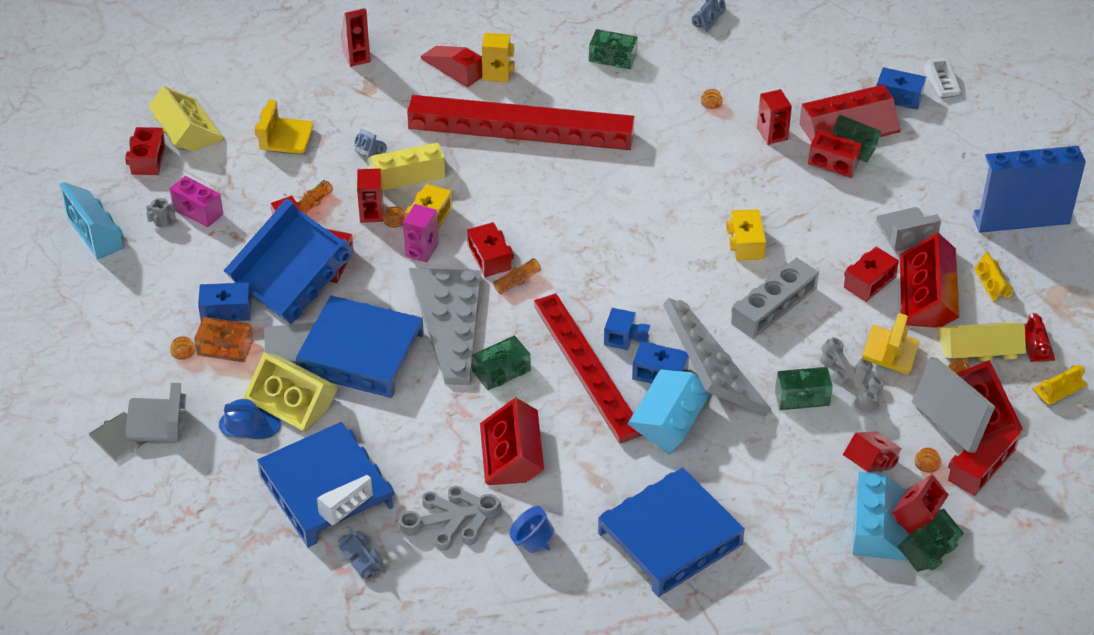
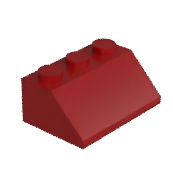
(511, 444)

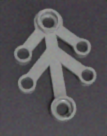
(865, 399)
(453, 514)

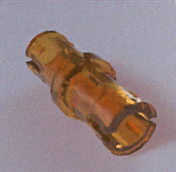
(313, 197)
(517, 276)

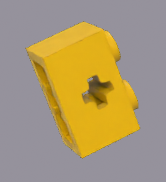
(497, 57)
(434, 198)
(747, 234)

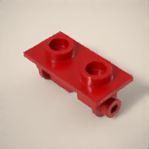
(1037, 340)

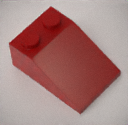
(986, 382)

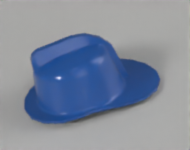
(246, 420)
(532, 530)

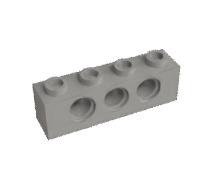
(774, 297)

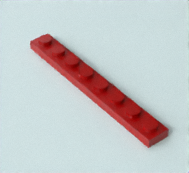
(586, 367)

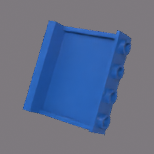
(1030, 189)
(289, 261)
(359, 345)
(317, 466)
(672, 530)

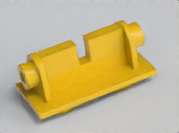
(992, 278)
(1061, 385)

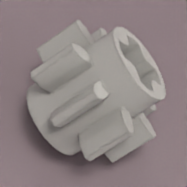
(160, 212)

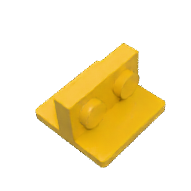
(891, 347)

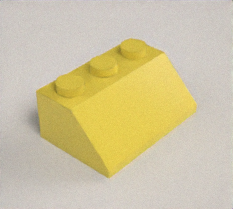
(184, 120)
(409, 165)
(983, 340)
(289, 391)

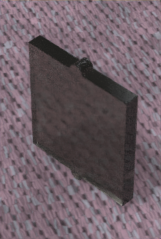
(112, 438)

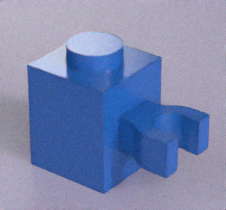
(622, 329)

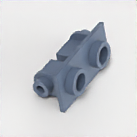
(709, 13)
(366, 143)
(368, 560)

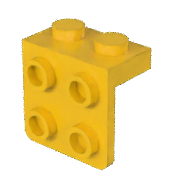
(282, 133)

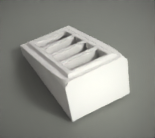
(942, 64)
(343, 500)

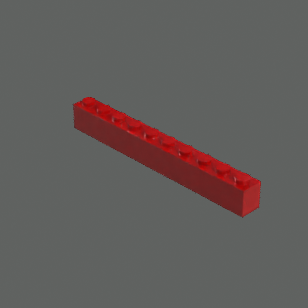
(521, 122)

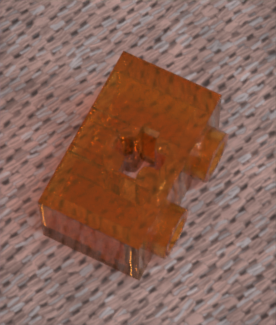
(223, 339)

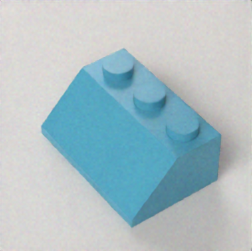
(91, 221)
(669, 408)
(875, 526)

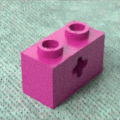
(196, 201)
(420, 233)

